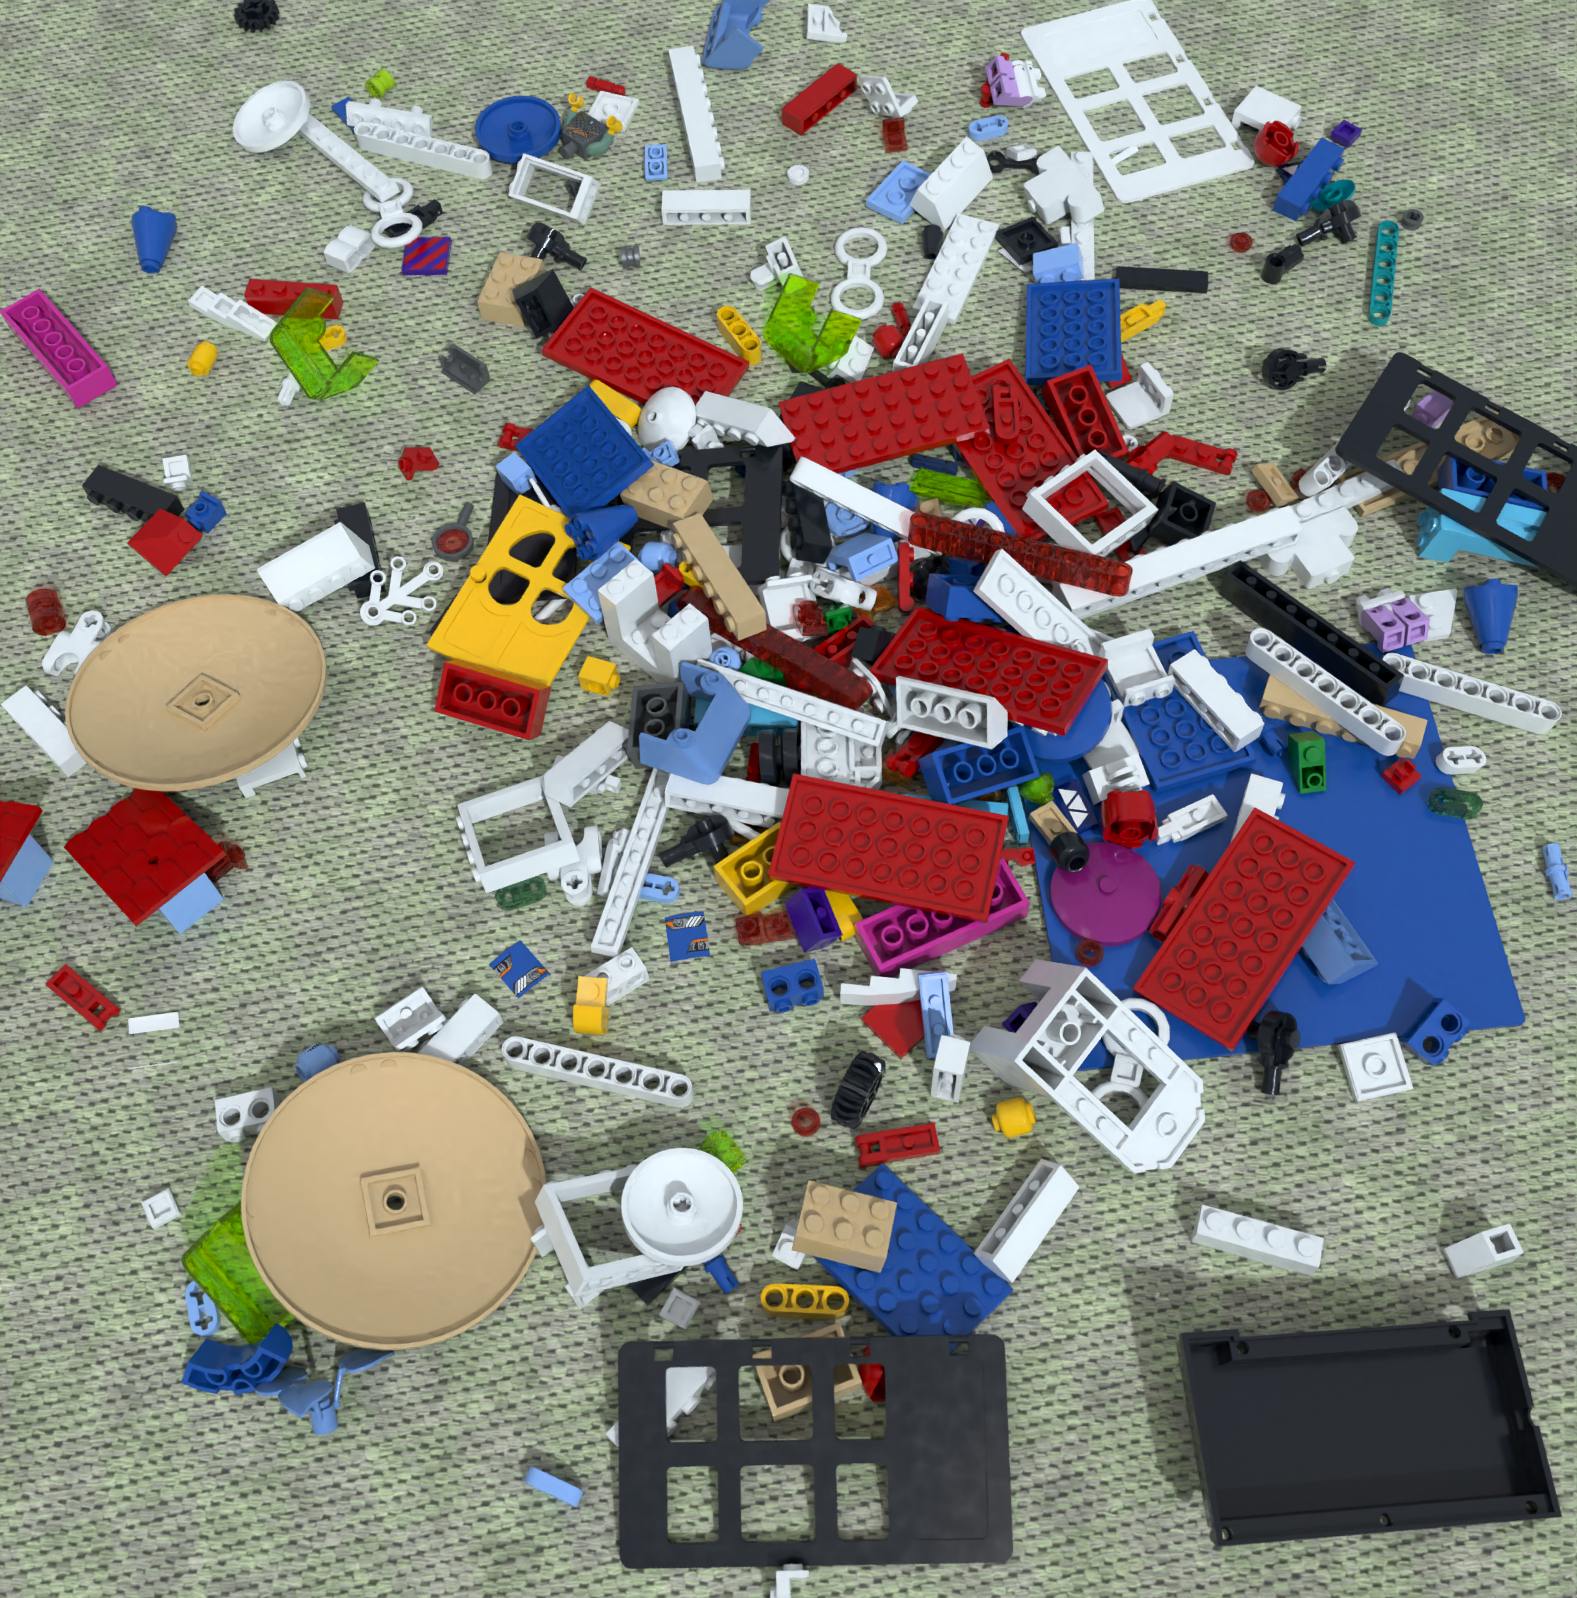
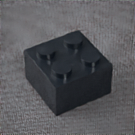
(1180, 514)

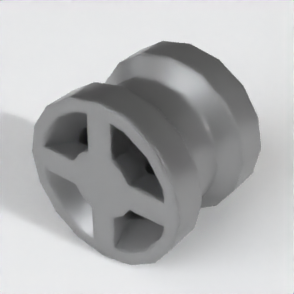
(630, 257)

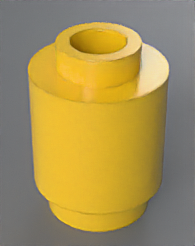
(202, 359)

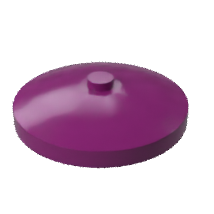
(1109, 898)

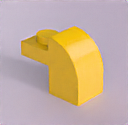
(590, 1011)

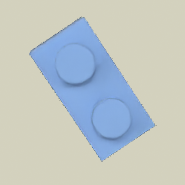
(1058, 264)

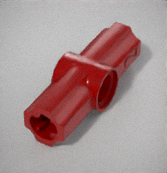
(1152, 453)
(1178, 901)

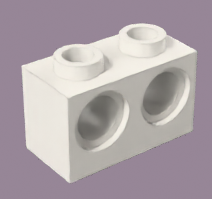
(623, 974)
(248, 1107)

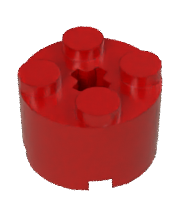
(1128, 818)

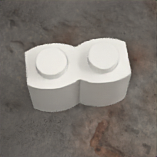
(349, 248)

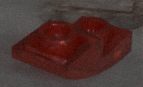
(810, 619)
(763, 929)

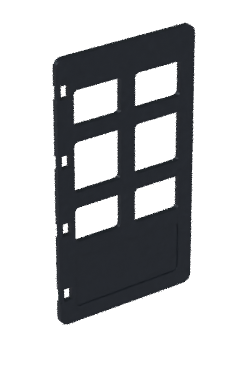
(1383, 409)
(758, 515)
(940, 1449)

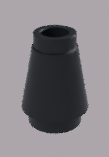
(931, 239)

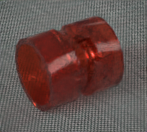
(45, 612)

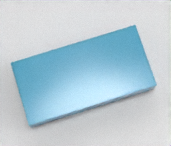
(1017, 816)

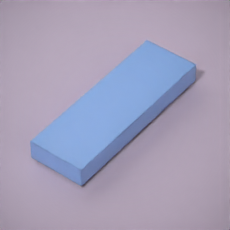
(935, 1009)

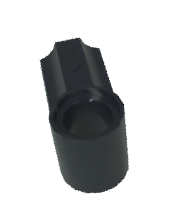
(1280, 263)

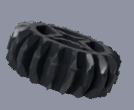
(858, 1089)

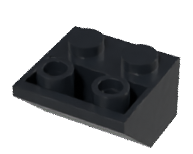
(543, 303)

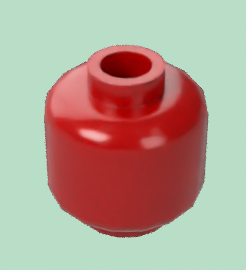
(887, 341)

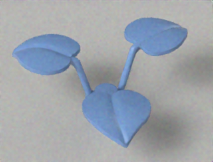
(312, 1396)

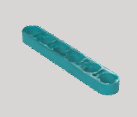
(1385, 273)

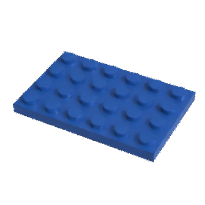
(1073, 328)
(584, 454)
(1172, 735)
(929, 1272)

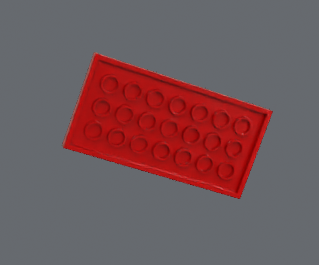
(639, 352)
(886, 416)
(1014, 469)
(1028, 677)
(889, 847)
(1243, 928)

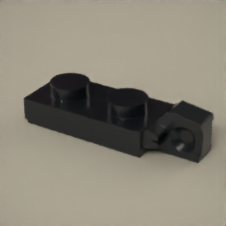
(426, 214)

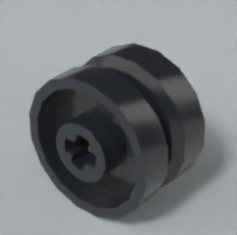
(779, 757)

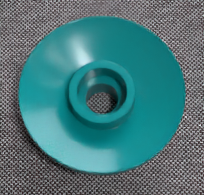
(1334, 194)

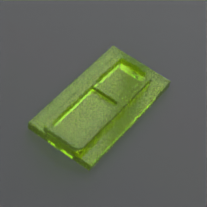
(948, 488)

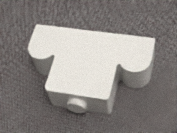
(1062, 190)
(1320, 552)

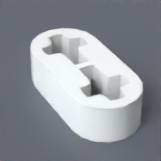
(1462, 765)

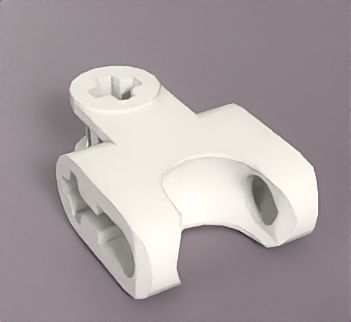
(841, 589)
(77, 645)
(579, 873)

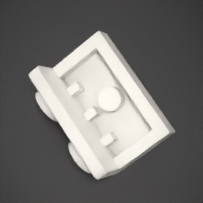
(854, 363)

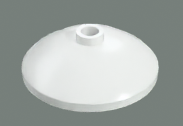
(667, 417)

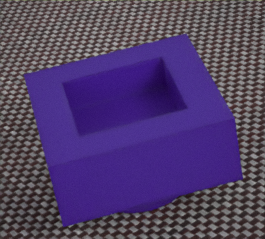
(1346, 133)

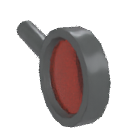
(454, 540)

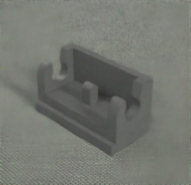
(465, 369)

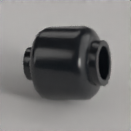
(1069, 851)

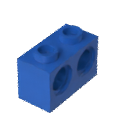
(790, 978)
(1429, 1025)

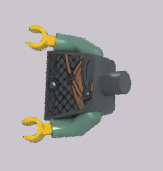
(585, 134)

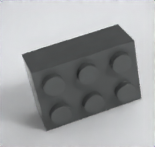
(656, 712)

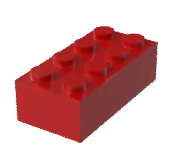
(1084, 413)
(492, 699)

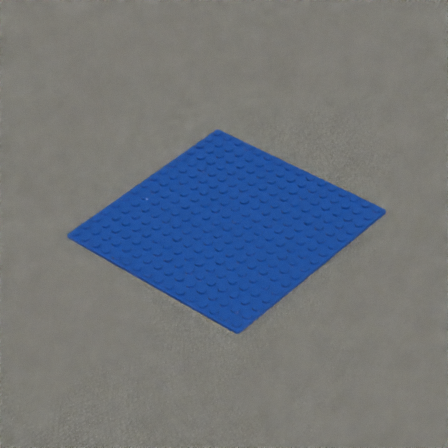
(1409, 896)

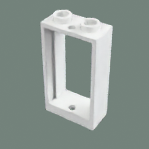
(583, 201)

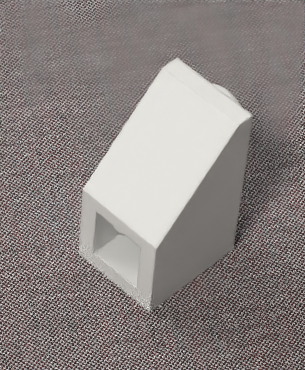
(1483, 1251)

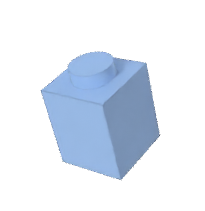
(515, 474)

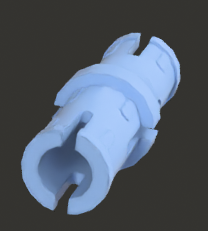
(1557, 871)

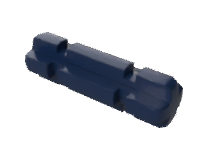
(934, 464)

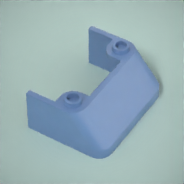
(728, 35)
(706, 751)

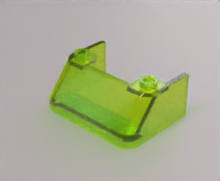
(791, 324)
(298, 346)
(227, 1276)

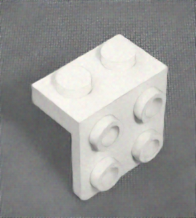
(883, 99)
(1143, 399)
(882, 696)
(1116, 743)
(410, 1019)

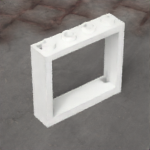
(1114, 482)
(526, 864)
(599, 1277)

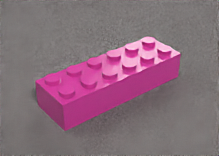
(58, 348)
(913, 936)

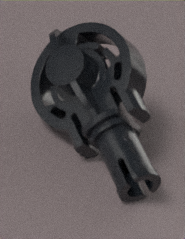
(1333, 218)
(553, 241)
(1289, 370)
(936, 565)
(702, 836)
(1275, 1046)

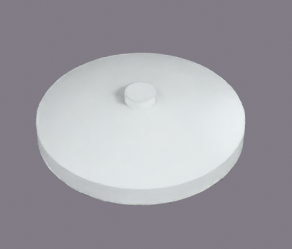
(271, 116)
(681, 1207)

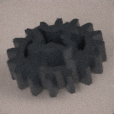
(256, 14)

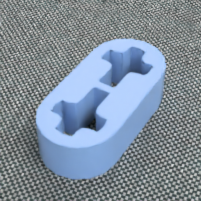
(988, 128)
(657, 895)
(195, 1312)
(553, 1486)

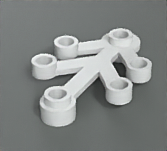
(398, 595)

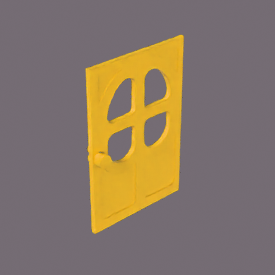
(508, 635)

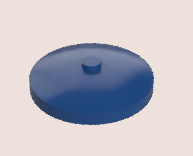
(517, 128)
(1083, 734)

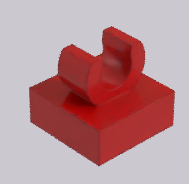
(1401, 775)

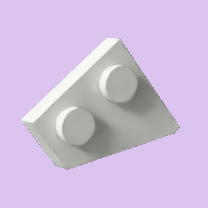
(823, 25)
(1439, 608)

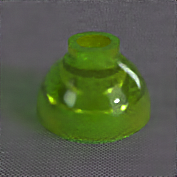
(1039, 789)

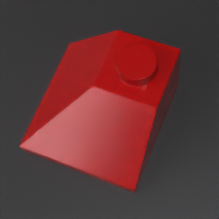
(165, 540)

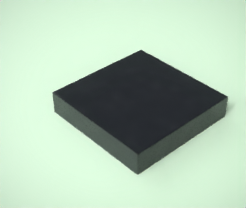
(1025, 239)

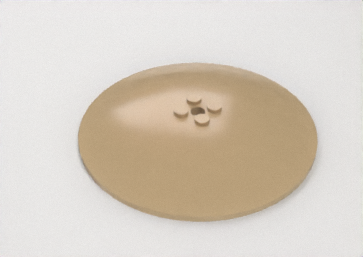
(141, 690)
(377, 1132)

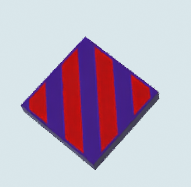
(427, 256)

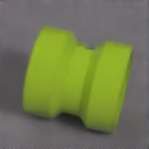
(380, 83)

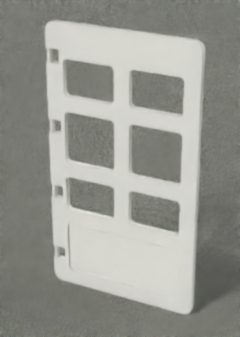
(1106, 41)

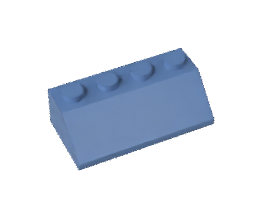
(1337, 948)

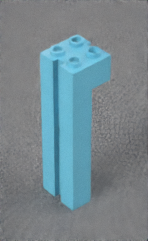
(1443, 537)

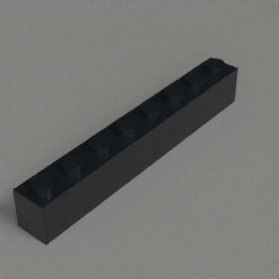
(1311, 634)

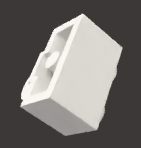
(780, 263)
(1120, 775)

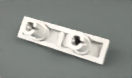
(403, 120)

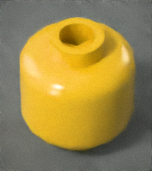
(1014, 1117)

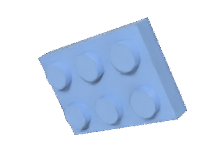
(896, 192)
(585, 586)

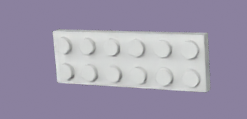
(958, 264)
(1032, 607)

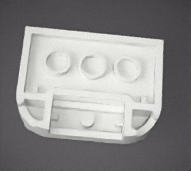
(840, 757)

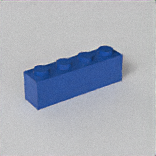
(1309, 179)

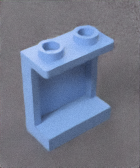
(863, 555)

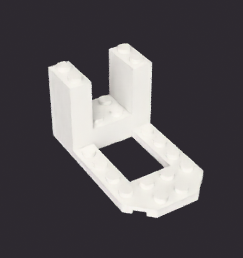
(647, 632)
(1059, 1037)

